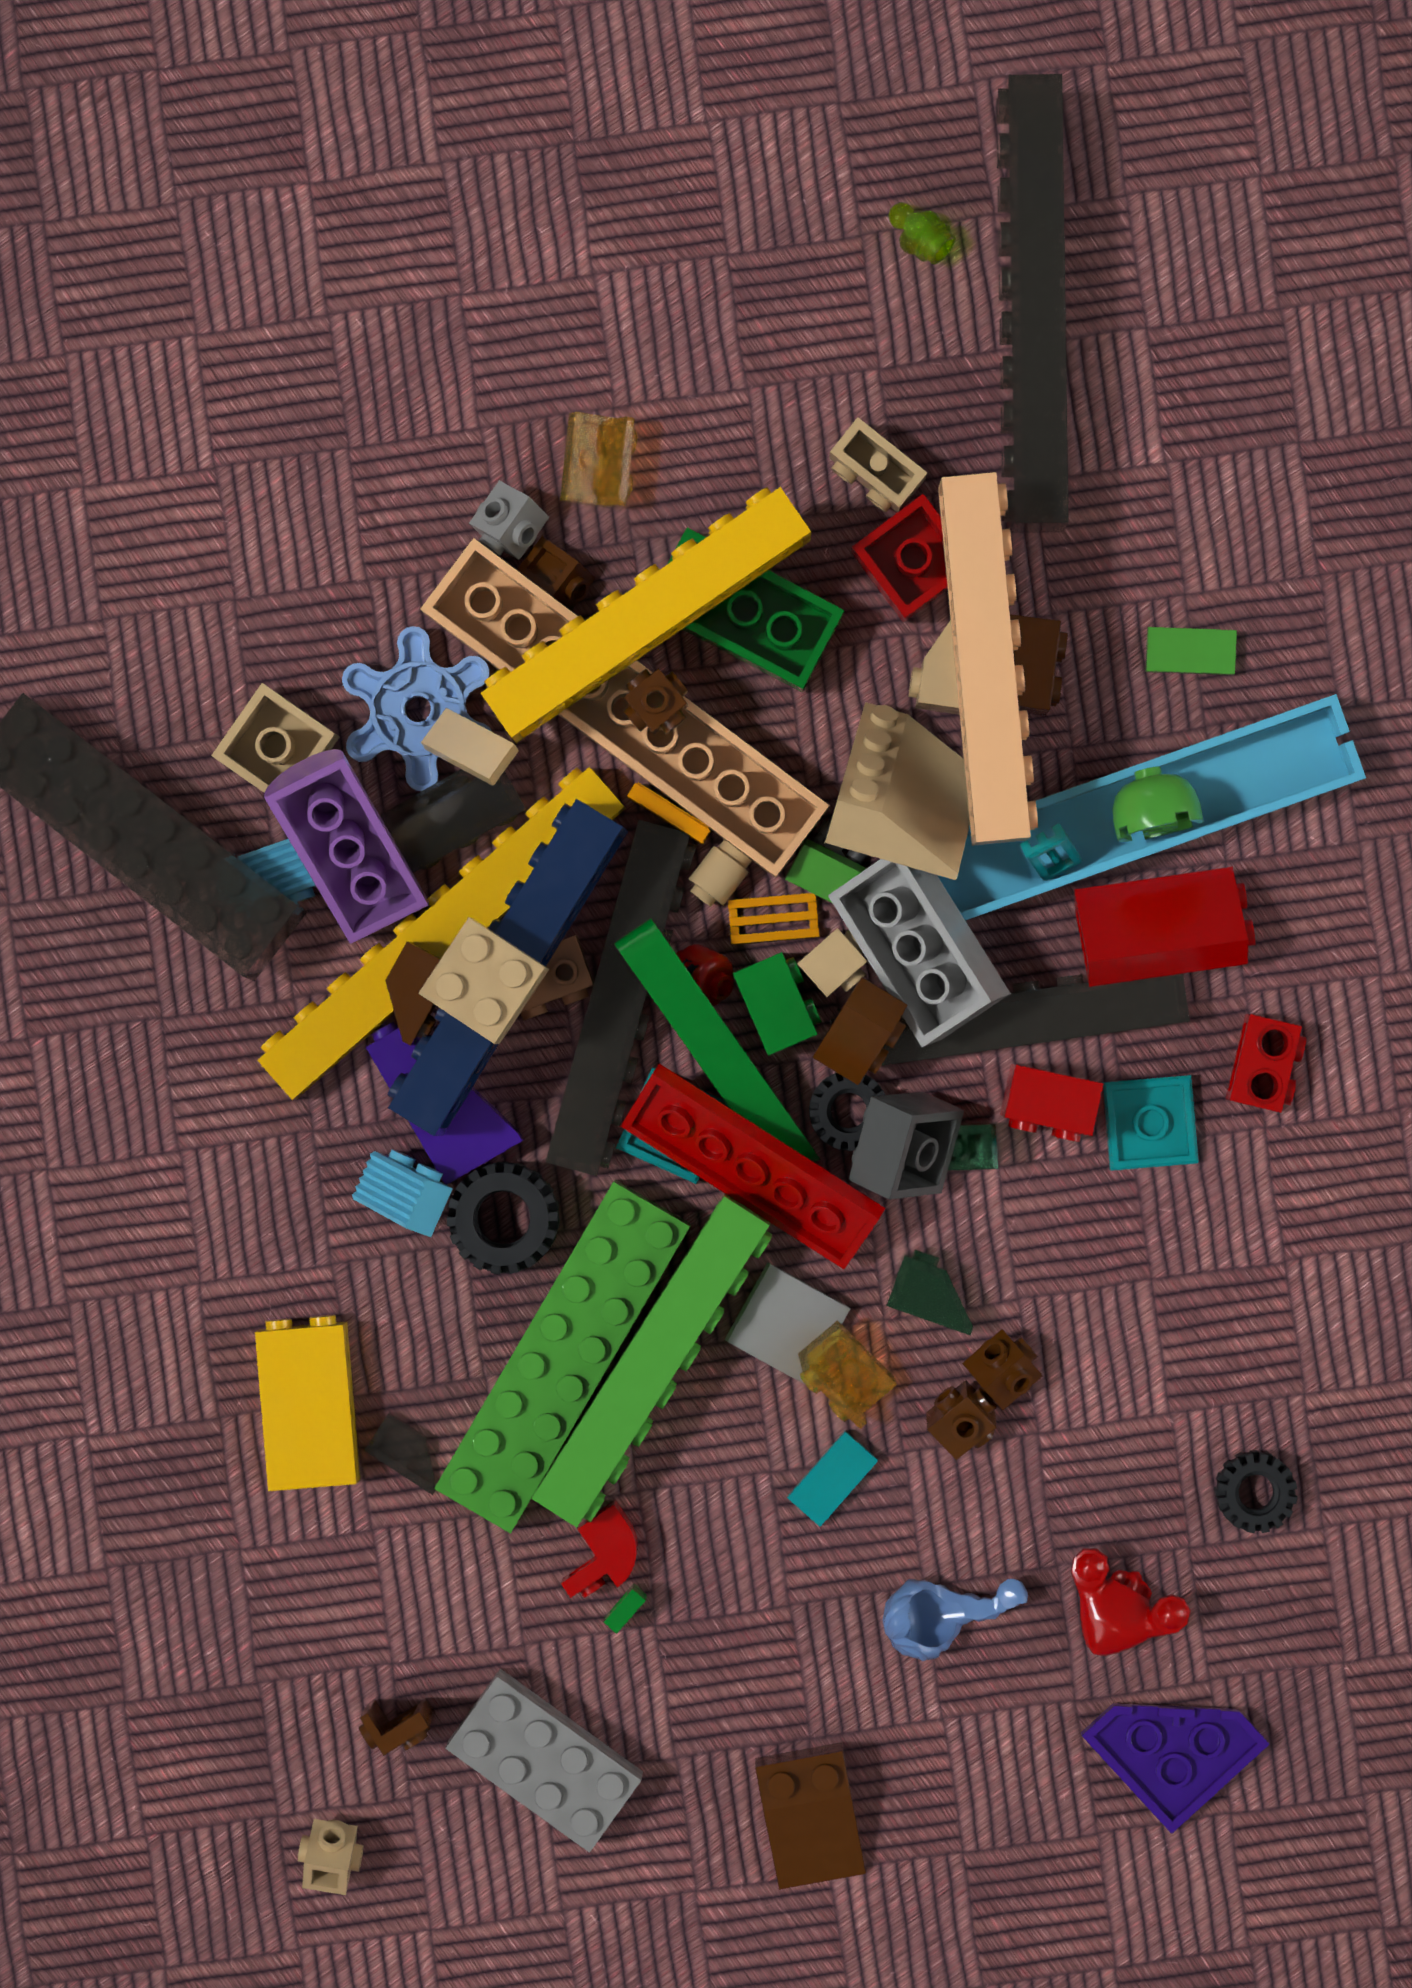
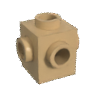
(330, 1856)

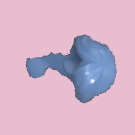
(927, 1617)

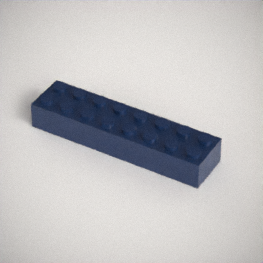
(536, 924)

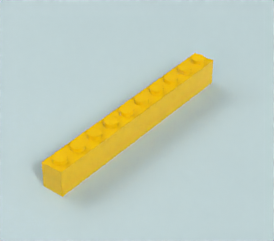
(363, 1001)

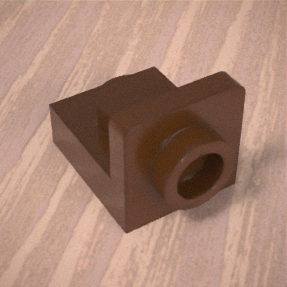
(556, 573)

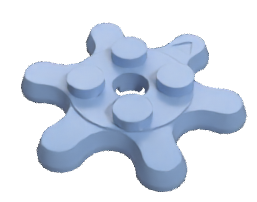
(389, 694)

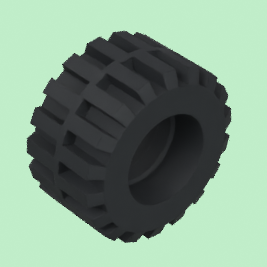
(464, 1217)

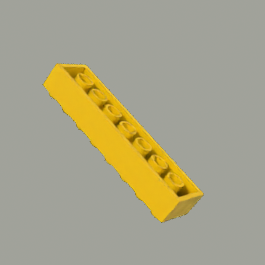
(647, 614)

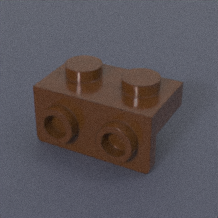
(405, 1729)

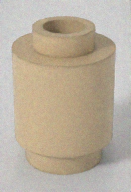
(719, 874)

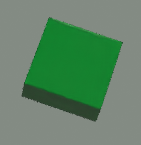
(625, 1608)

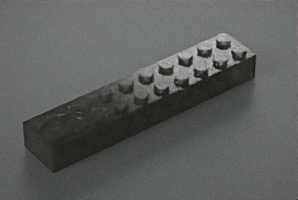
(1035, 302)

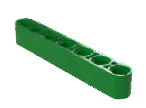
(707, 1035)

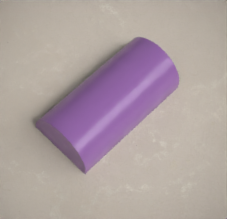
(344, 844)

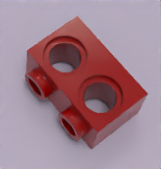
(1253, 1060)

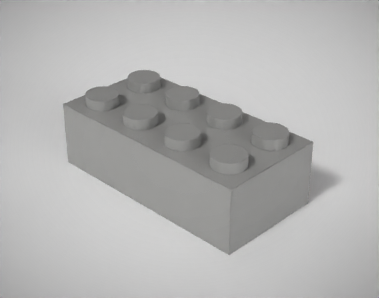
(919, 947)
(544, 1760)

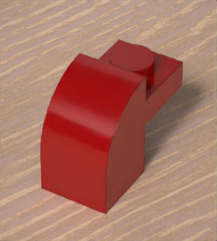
(614, 1547)

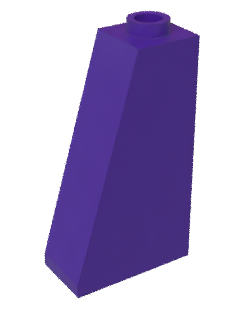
(476, 1130)

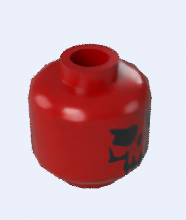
(710, 971)

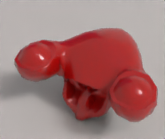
(1118, 1609)

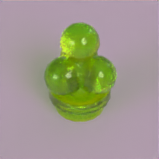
(923, 233)

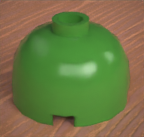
(1155, 805)

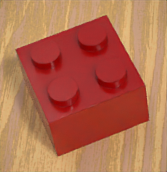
(906, 558)
(1052, 1101)

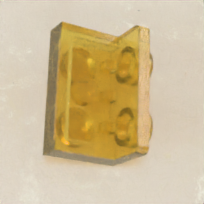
(598, 460)
(844, 1373)

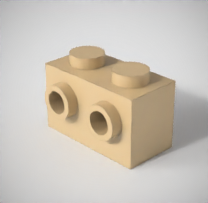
(877, 466)
(834, 963)

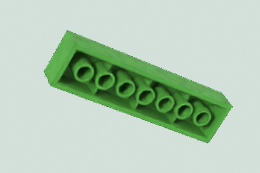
(562, 1356)
(650, 1361)

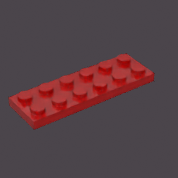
(752, 1166)

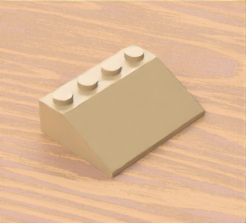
(902, 795)

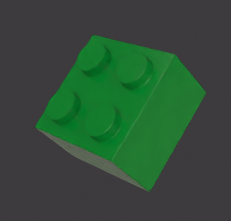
(776, 1002)

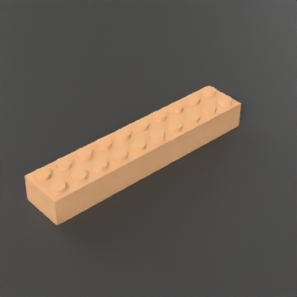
(694, 764)

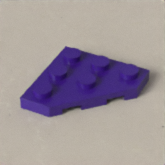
(1174, 1753)

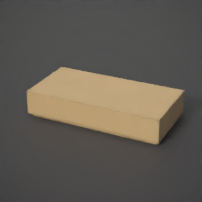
(469, 746)

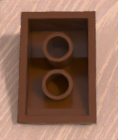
(810, 1815)

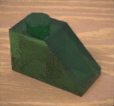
(927, 1292)

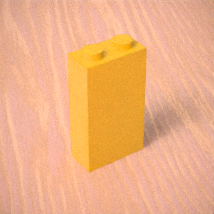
(307, 1404)

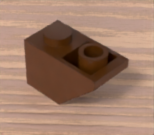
(403, 984)

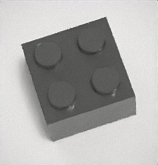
(905, 1145)

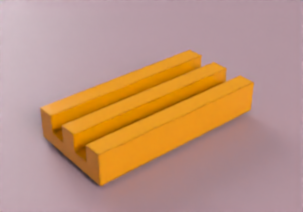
(669, 812)
(736, 921)

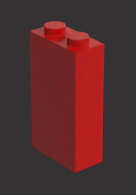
(1163, 926)

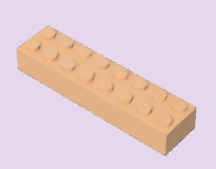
(985, 658)

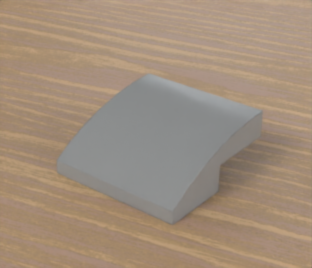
(783, 1319)

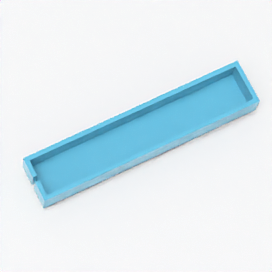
(1234, 779)

